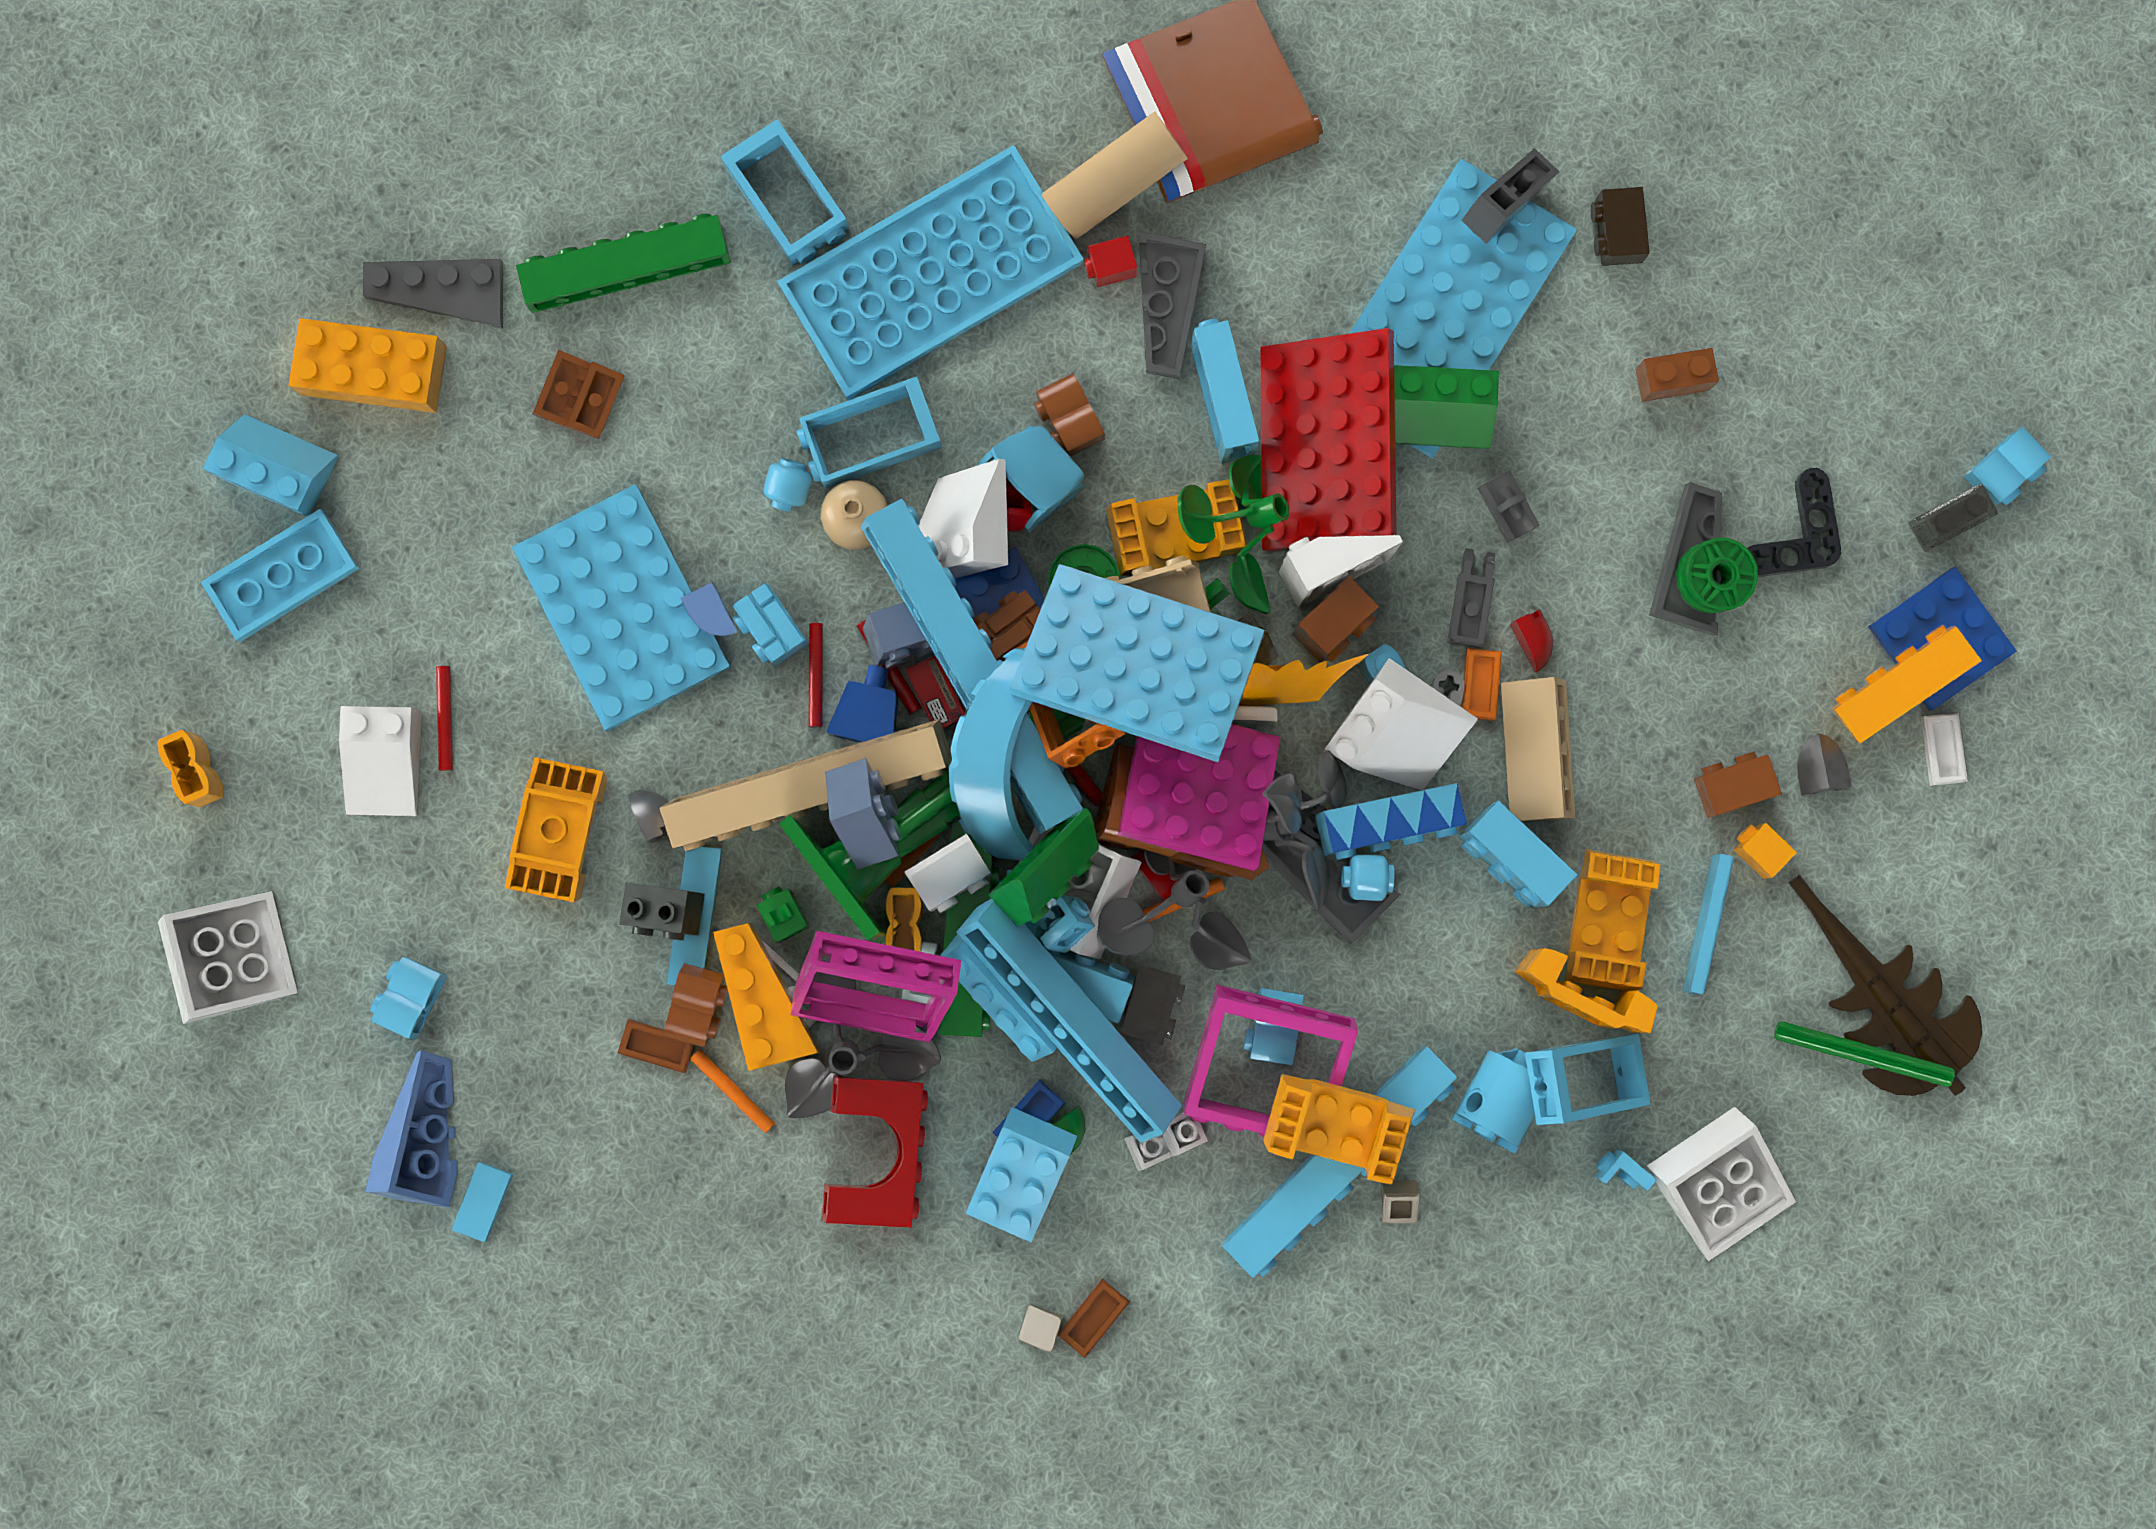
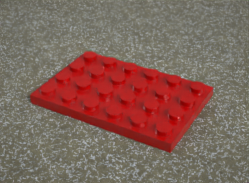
(1329, 436)

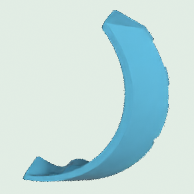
(983, 760)

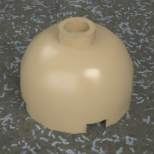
(845, 511)

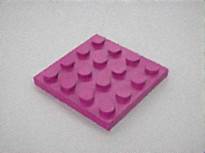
(1202, 803)

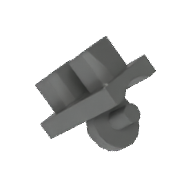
(1508, 506)

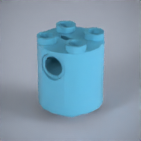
(1499, 1100)

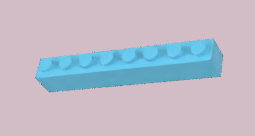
(1070, 1021)
(1320, 1180)

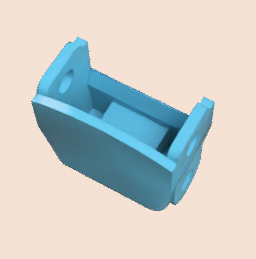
(1038, 471)

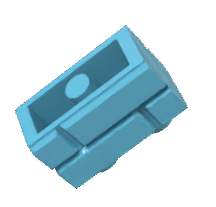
(769, 624)

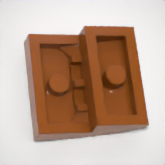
(578, 394)

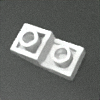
(1178, 1138)

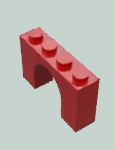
(891, 1199)

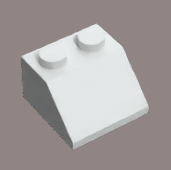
(949, 874)

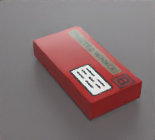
(935, 692)

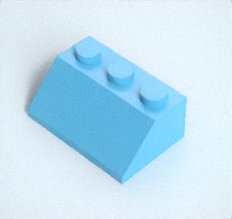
(271, 464)

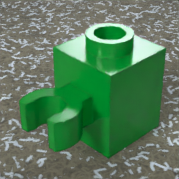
(782, 914)

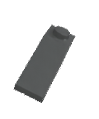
(1509, 195)

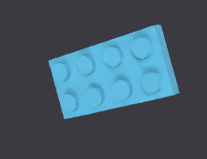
(280, 575)

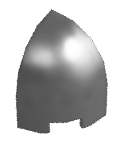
(1822, 766)
(648, 815)

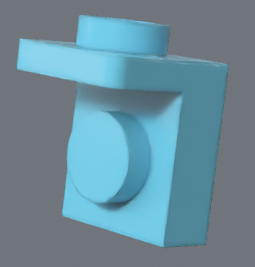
(1068, 929)
(1631, 1172)

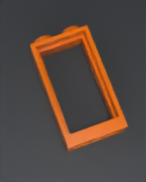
(1074, 751)

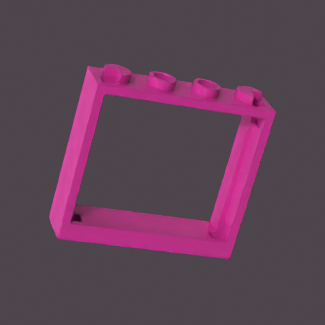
(882, 966)
(1269, 1011)

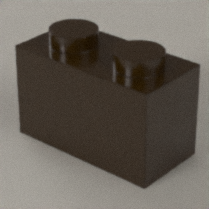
(1620, 226)

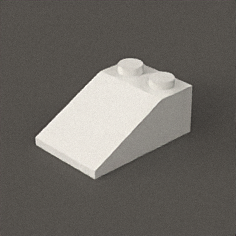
(380, 759)

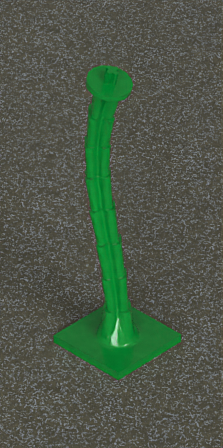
(918, 819)

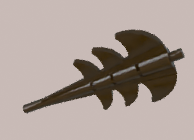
(1898, 1013)

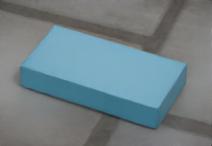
(482, 1202)

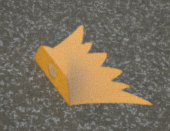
(1292, 682)

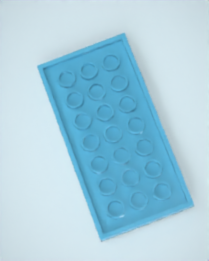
(930, 272)
(1455, 294)

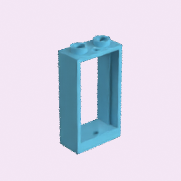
(758, 147)
(1224, 390)
(859, 405)
(1548, 1067)

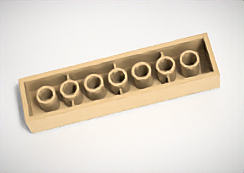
(800, 786)

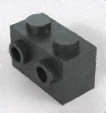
(662, 909)

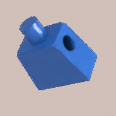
(865, 709)

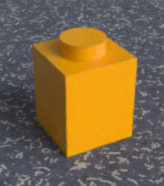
(1763, 850)

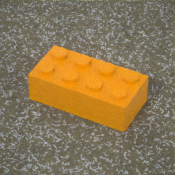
(367, 365)

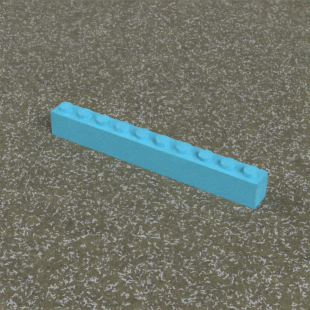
(964, 652)

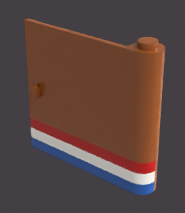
(1217, 92)

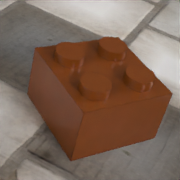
(1335, 619)

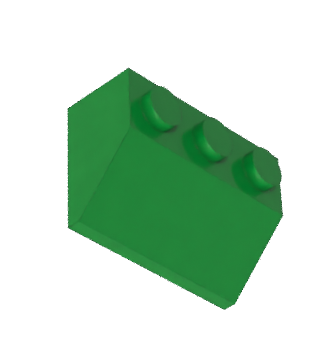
(1445, 406)
(1048, 869)

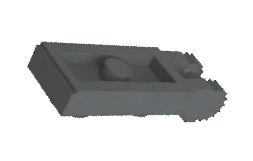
(1472, 602)

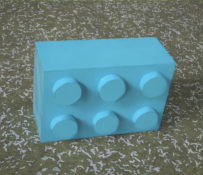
(1516, 856)
(1021, 1174)

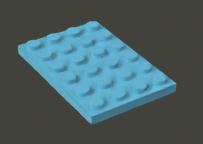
(619, 607)
(1137, 662)

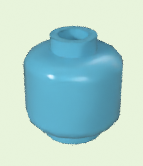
(787, 484)
(1368, 877)

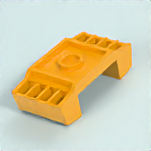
(1152, 533)
(554, 829)
(1611, 920)
(1631, 1010)
(1338, 1126)

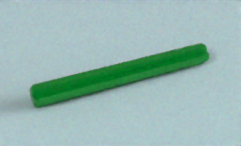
(1864, 1054)

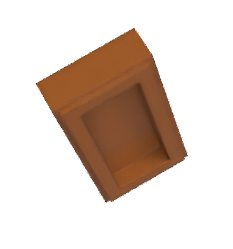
(649, 1045)
(1093, 1318)

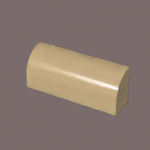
(1114, 176)
(1538, 749)

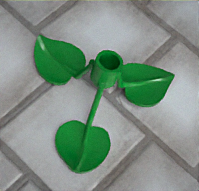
(1198, 521)

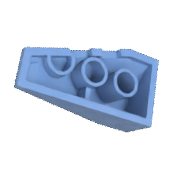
(414, 1148)

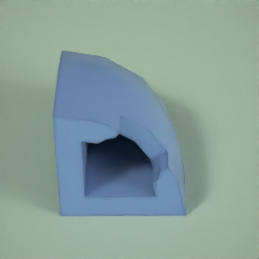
(709, 611)

